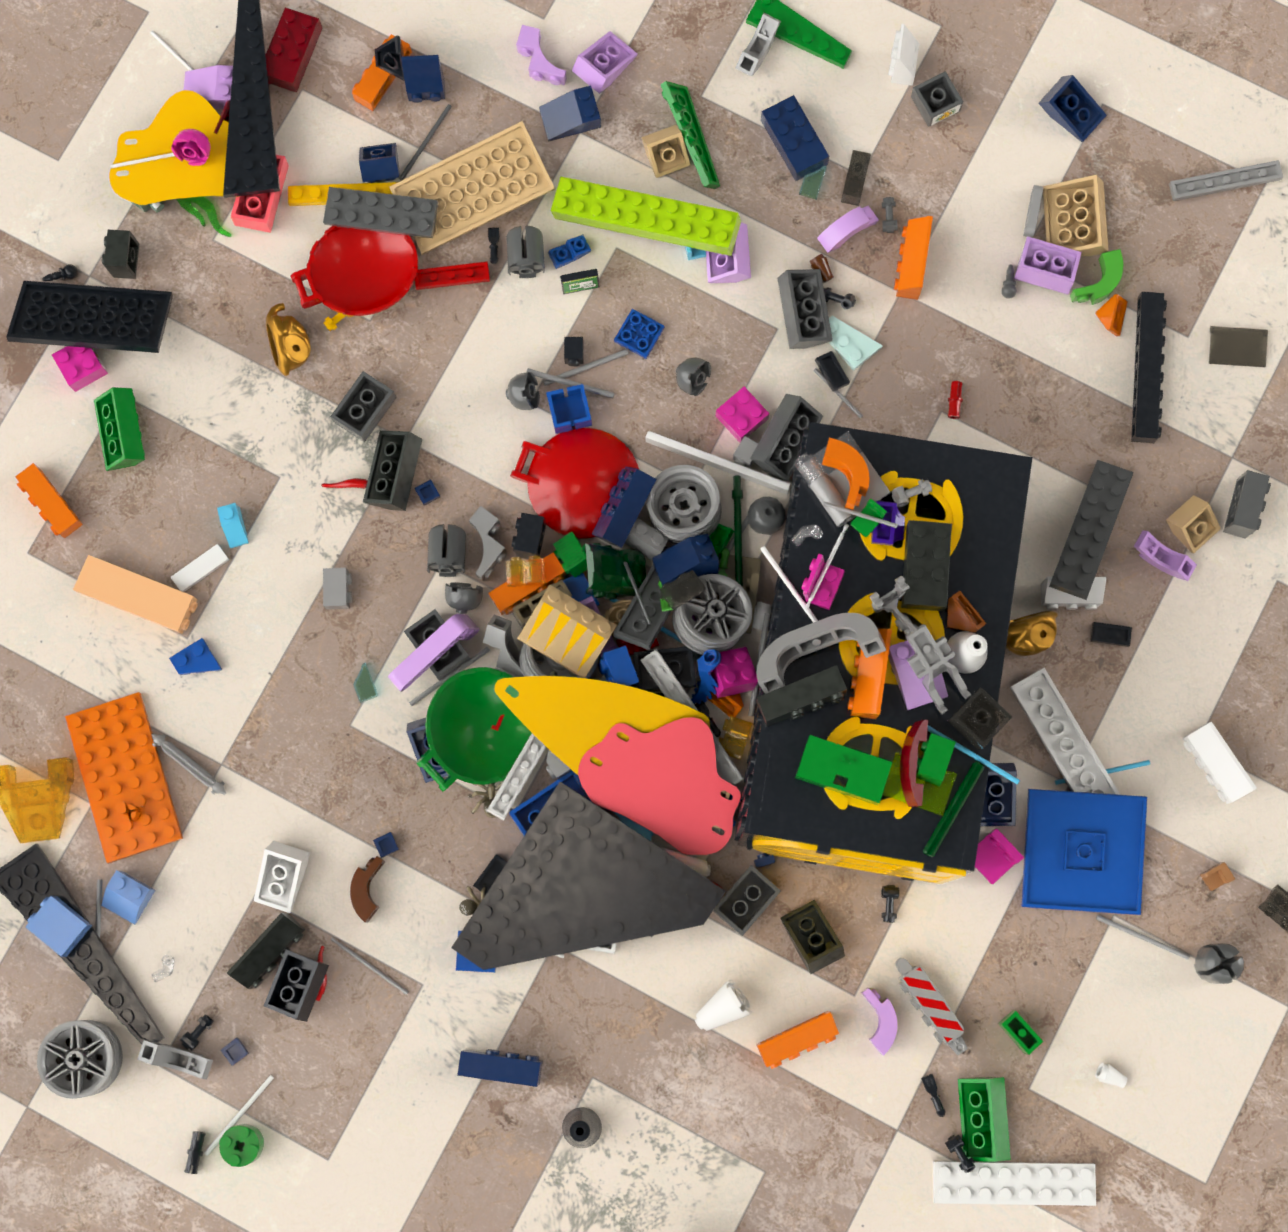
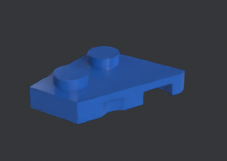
(195, 659)

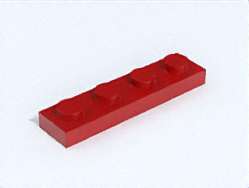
(452, 275)

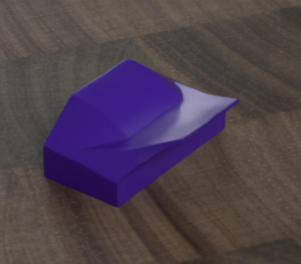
(886, 534)

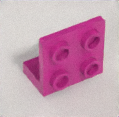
(829, 586)
(996, 856)

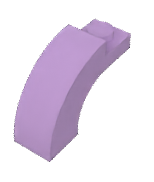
(846, 227)
(1163, 558)
(887, 1021)

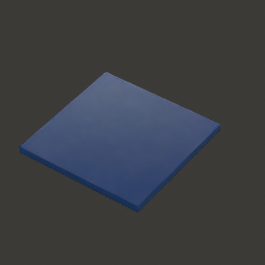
(1084, 851)

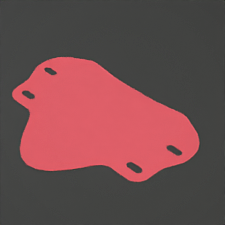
(664, 783)

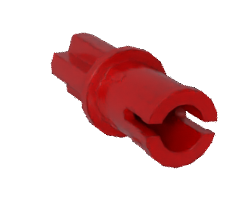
(955, 400)

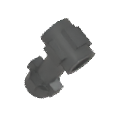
(889, 224)

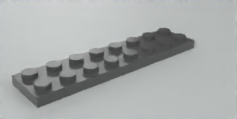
(1091, 530)

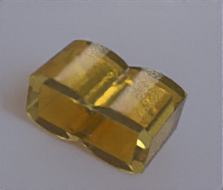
(525, 572)
(735, 736)

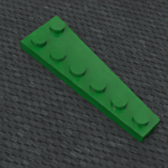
(800, 32)
(688, 123)

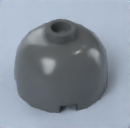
(692, 375)
(522, 391)
(766, 515)
(463, 596)

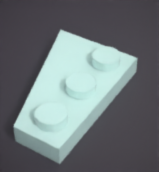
(851, 344)

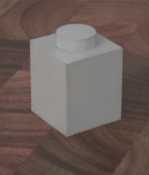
(744, 452)

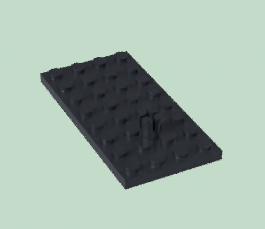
(90, 316)

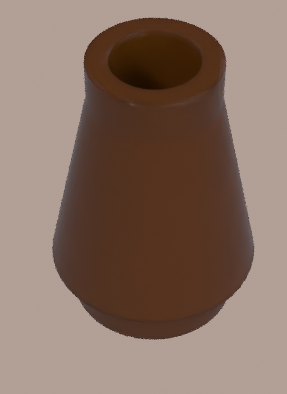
(821, 262)

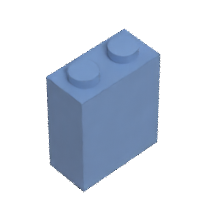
(58, 925)

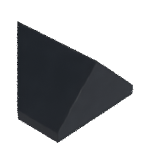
(389, 57)

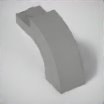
(759, 45)

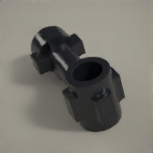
(846, 301)
(889, 892)
(189, 1040)
(955, 1144)

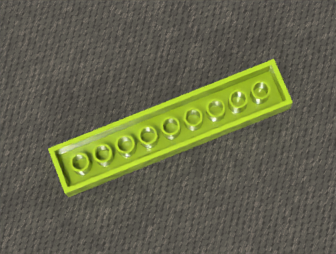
(646, 216)

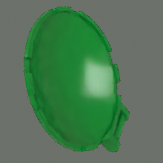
(461, 730)

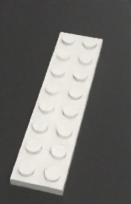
(1062, 735)
(1015, 1183)

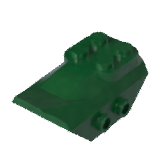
(607, 571)

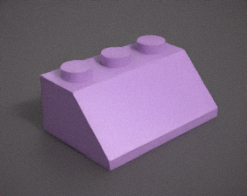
(1048, 265)
(732, 268)

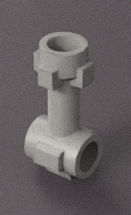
(901, 496)

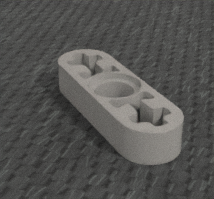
(1033, 211)

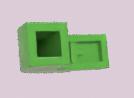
(1112, 270)

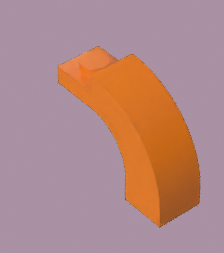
(852, 465)

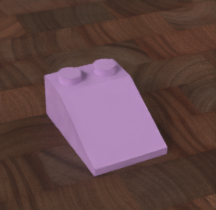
(603, 61)
(211, 83)
(911, 687)

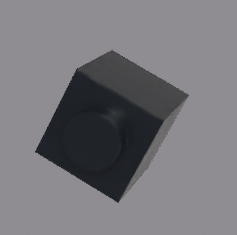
(573, 351)

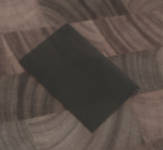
(1238, 346)

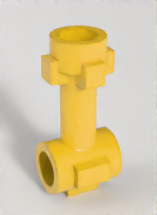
(330, 323)

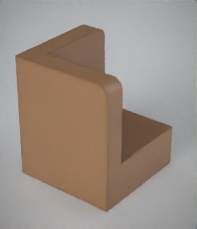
(1217, 876)

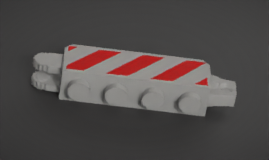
(933, 1006)

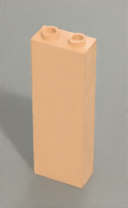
(135, 594)

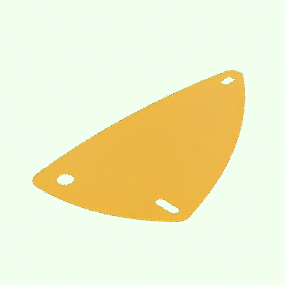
(579, 712)

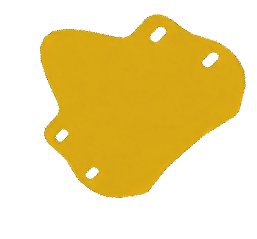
(169, 176)

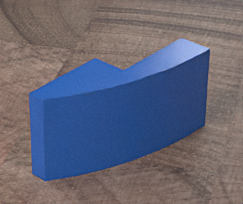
(569, 252)

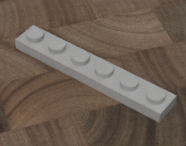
(1226, 180)

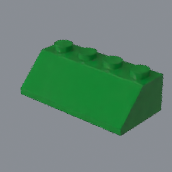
(119, 428)
(984, 1118)

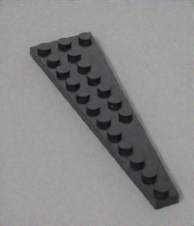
(251, 141)
(26, 884)

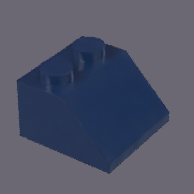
(379, 162)

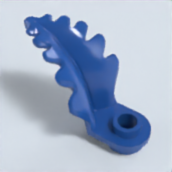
(706, 682)

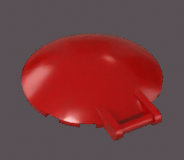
(358, 271)
(573, 477)

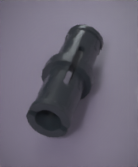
(194, 1152)

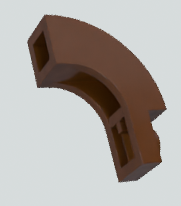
(360, 886)

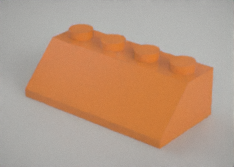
(914, 257)
(869, 681)
(798, 1038)

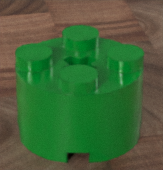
(241, 1156)

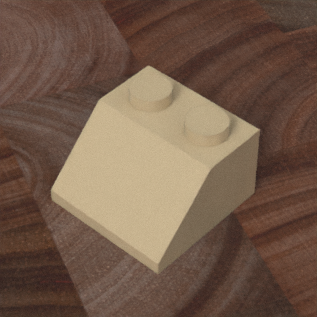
(666, 151)
(1194, 523)

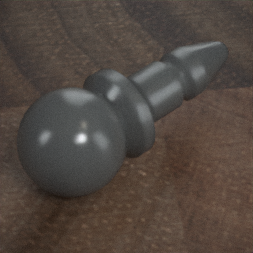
(1009, 289)

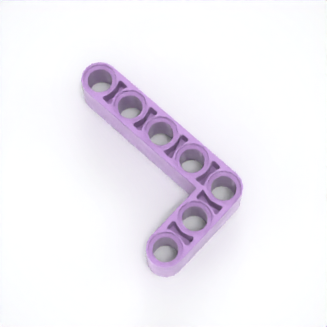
(454, 629)

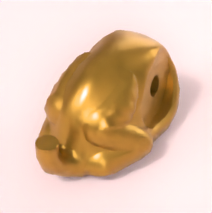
(287, 340)
(1032, 633)

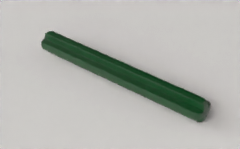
(953, 809)

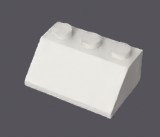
(1054, 598)

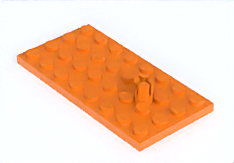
(123, 777)

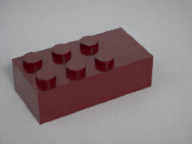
(292, 48)

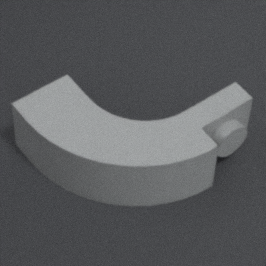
(175, 1058)

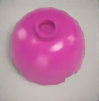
(191, 146)

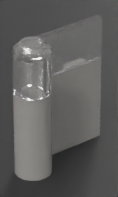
(833, 486)

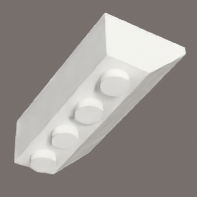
(1219, 763)

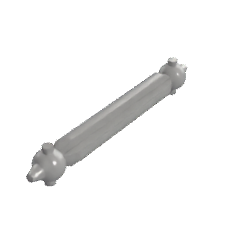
(187, 763)

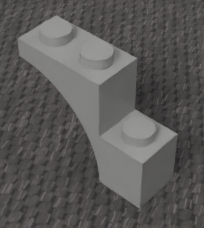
(493, 551)
(499, 635)

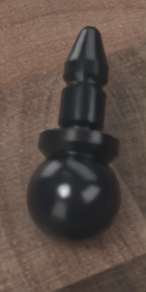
(69, 272)

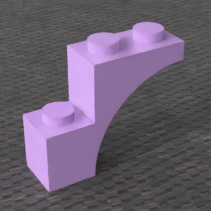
(539, 68)

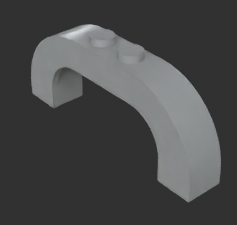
(813, 638)

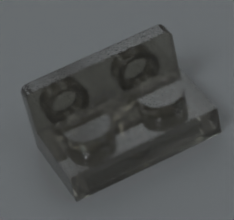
(1277, 906)

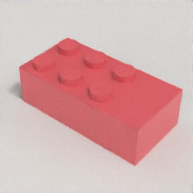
(259, 210)

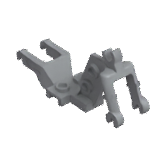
(930, 655)

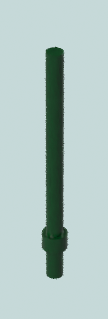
(737, 495)

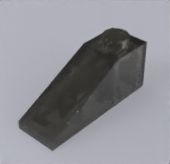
(855, 178)

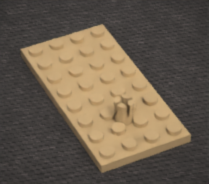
(479, 184)

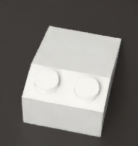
(281, 876)

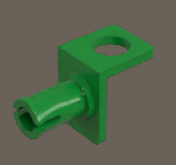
(864, 525)

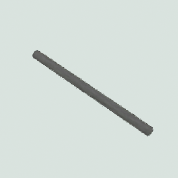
(637, 593)

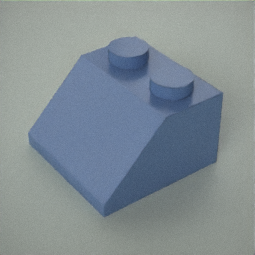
(126, 896)

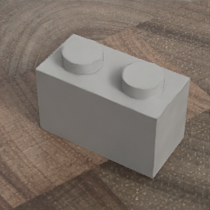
(646, 539)
(336, 588)

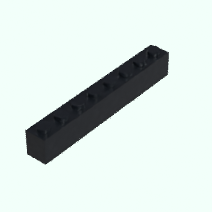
(1147, 367)

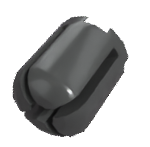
(517, 262)
(455, 550)
(1219, 955)

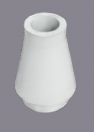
(758, 616)
(1110, 1075)

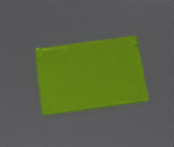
(934, 796)

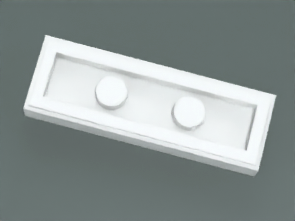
(200, 568)

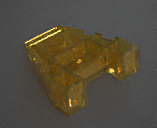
(37, 806)

